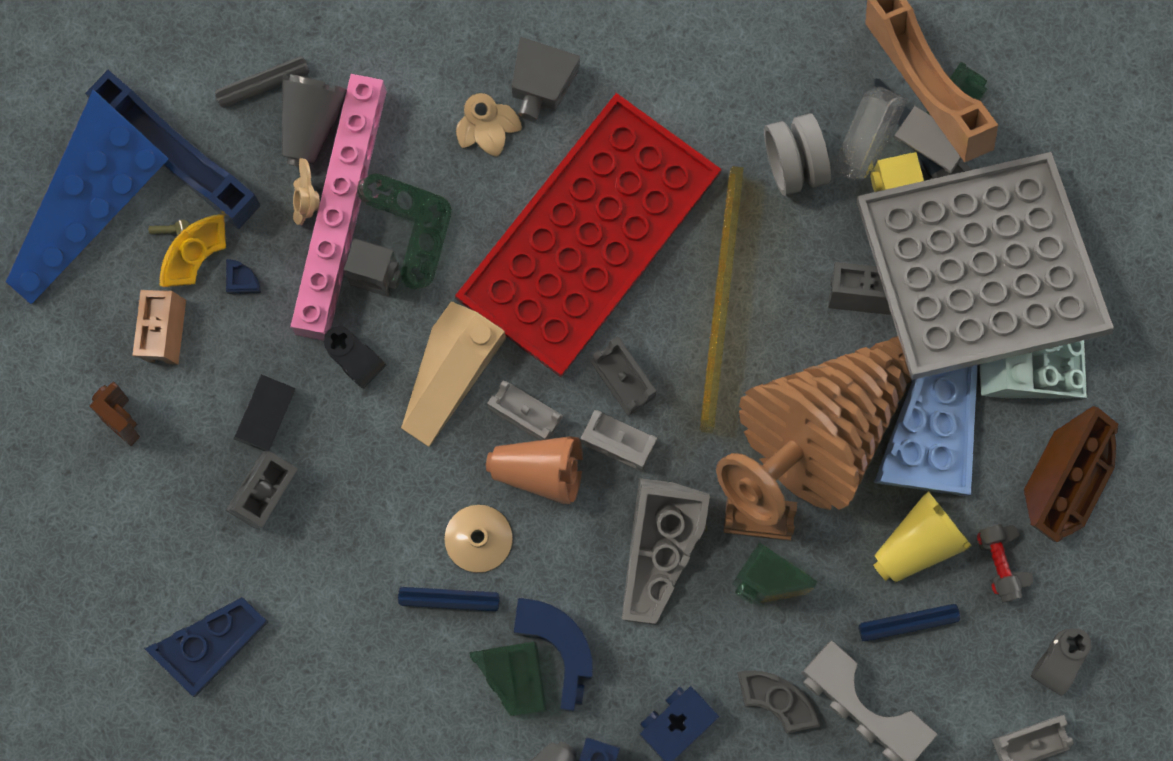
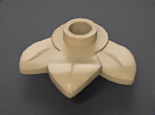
(486, 129)
(305, 198)

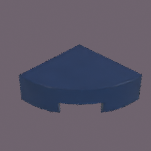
(240, 278)

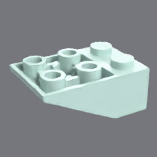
(1038, 374)

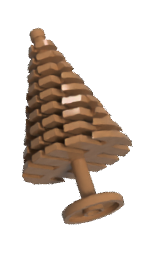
(815, 432)

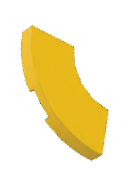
(190, 250)

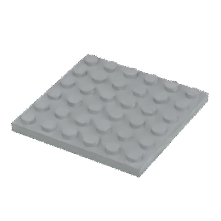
(983, 265)

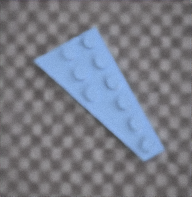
(934, 435)

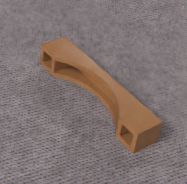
(959, 116)

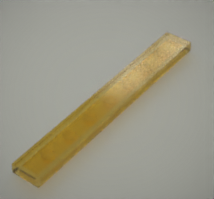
(721, 300)

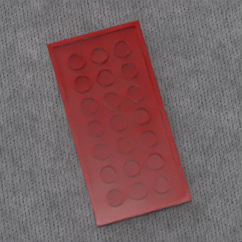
(588, 234)

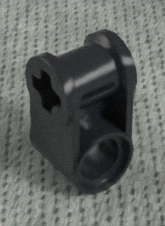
(356, 359)

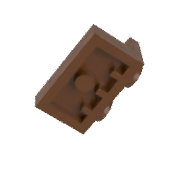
(108, 406)

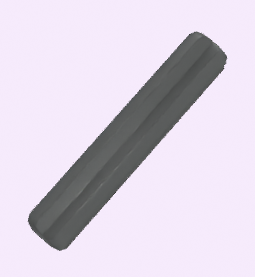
(260, 82)

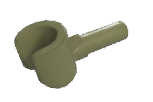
(171, 229)

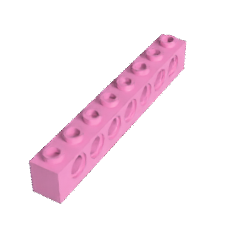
(338, 207)

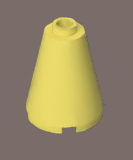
(920, 541)

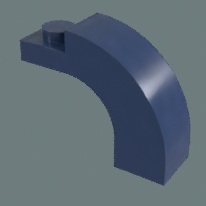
(556, 627)

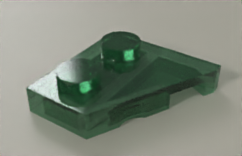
(514, 676)

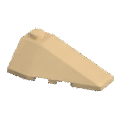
(452, 362)

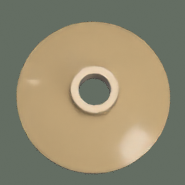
(483, 555)

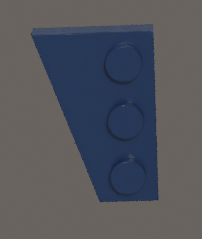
(206, 647)

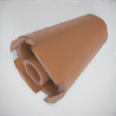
(540, 467)

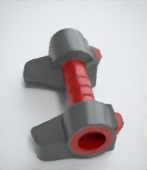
(1006, 583)

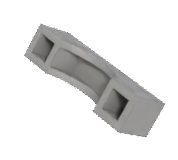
(833, 675)

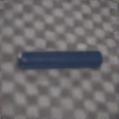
(448, 599)
(909, 622)

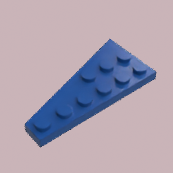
(93, 182)

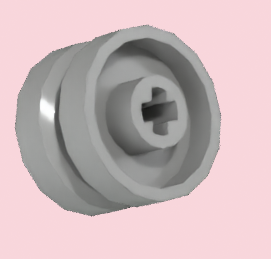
(797, 154)

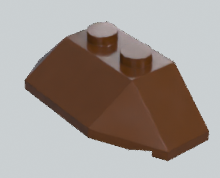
(1072, 474)

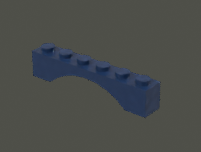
(186, 162)

